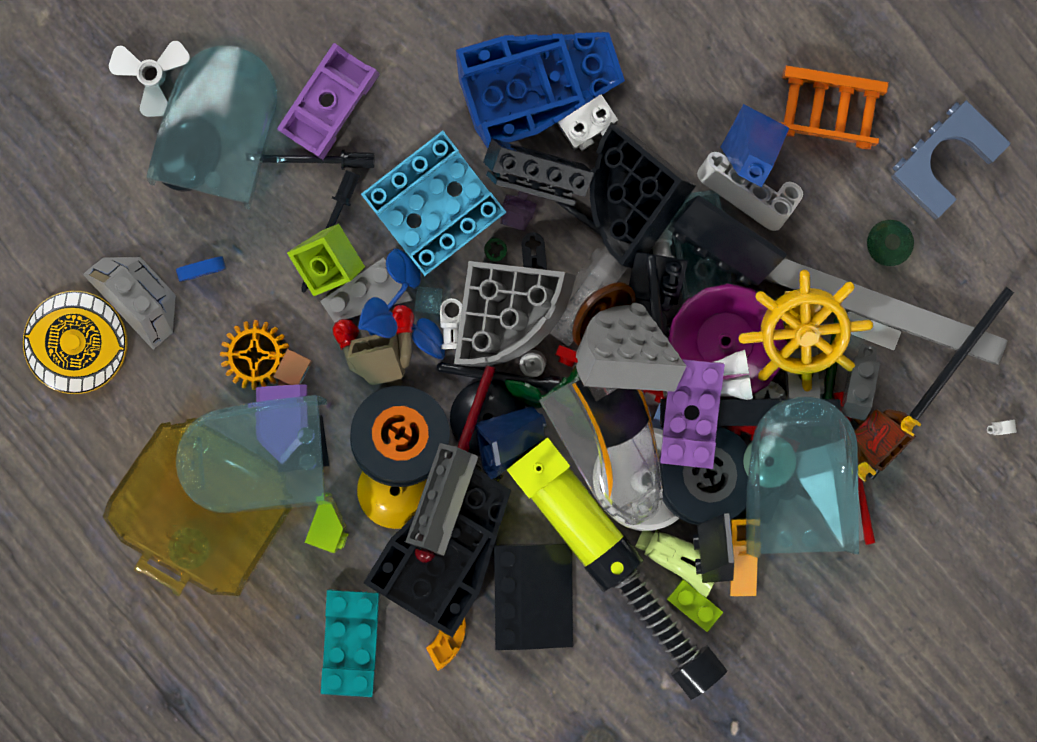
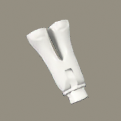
(735, 387)

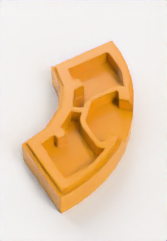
(445, 648)

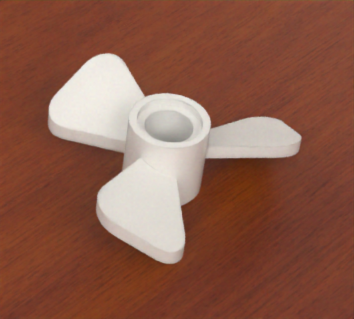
(126, 64)

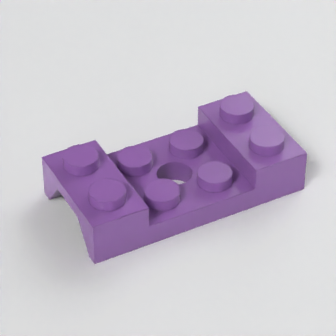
(316, 125)
(686, 440)

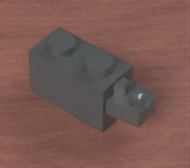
(861, 384)

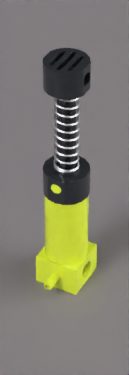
(608, 557)

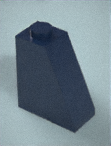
(508, 438)

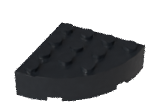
(633, 194)

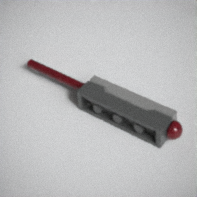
(446, 486)

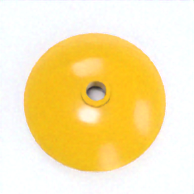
(384, 507)

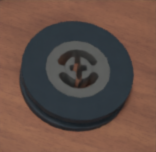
(697, 507)

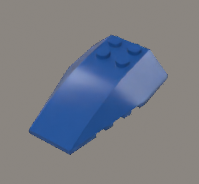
(533, 80)

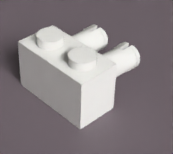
(587, 123)

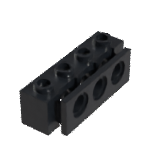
(537, 166)

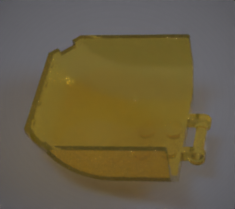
(165, 525)

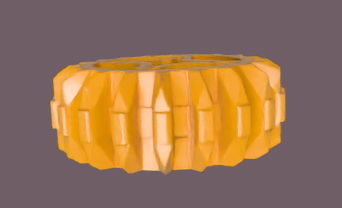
(255, 343)

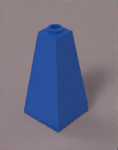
(754, 144)

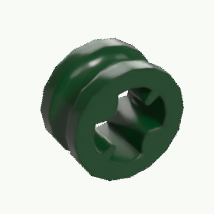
(488, 246)

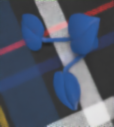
(379, 321)

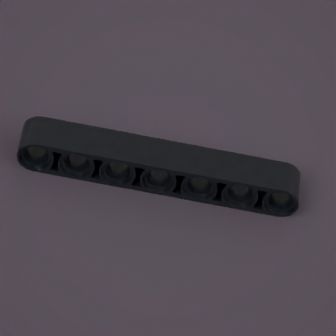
(737, 411)

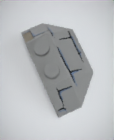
(136, 296)

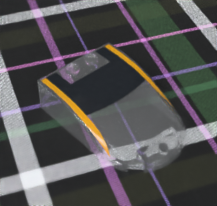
(611, 445)

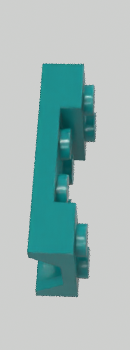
(350, 643)

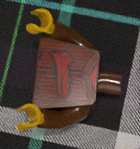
(882, 439)

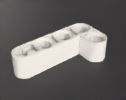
(758, 202)

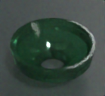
(878, 249)

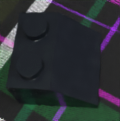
(715, 550)

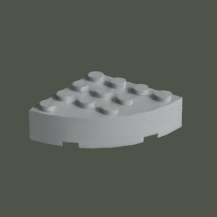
(508, 311)
(627, 352)

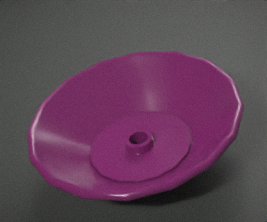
(737, 314)

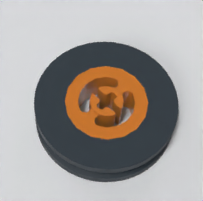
(383, 461)

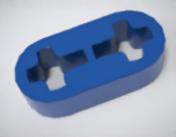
(200, 269)

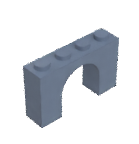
(963, 125)

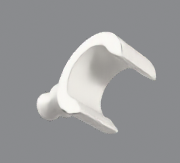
(1002, 427)

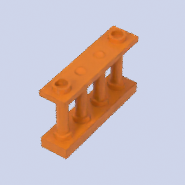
(847, 85)

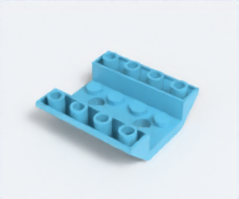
(421, 188)

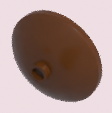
(605, 297)

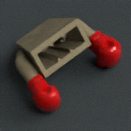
(378, 357)

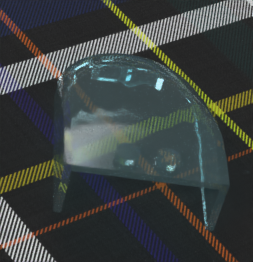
(216, 125)
(255, 456)
(803, 481)

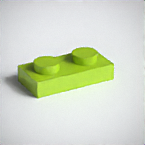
(694, 605)

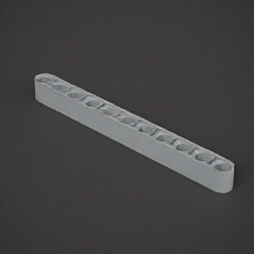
(893, 312)

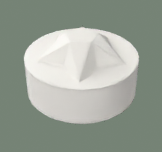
(532, 363)

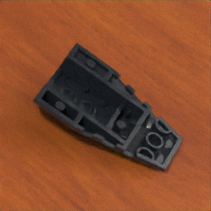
(448, 584)

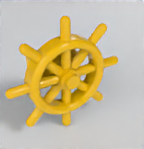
(803, 330)

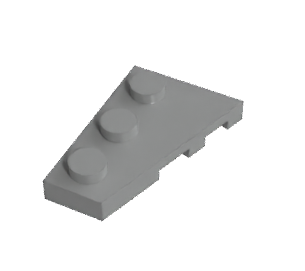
(351, 297)

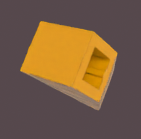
(744, 564)

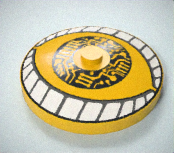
(75, 342)

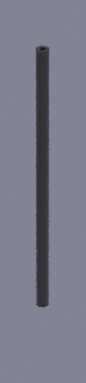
(959, 356)

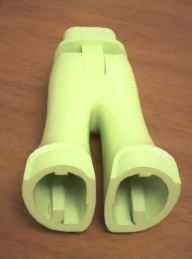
(667, 552)

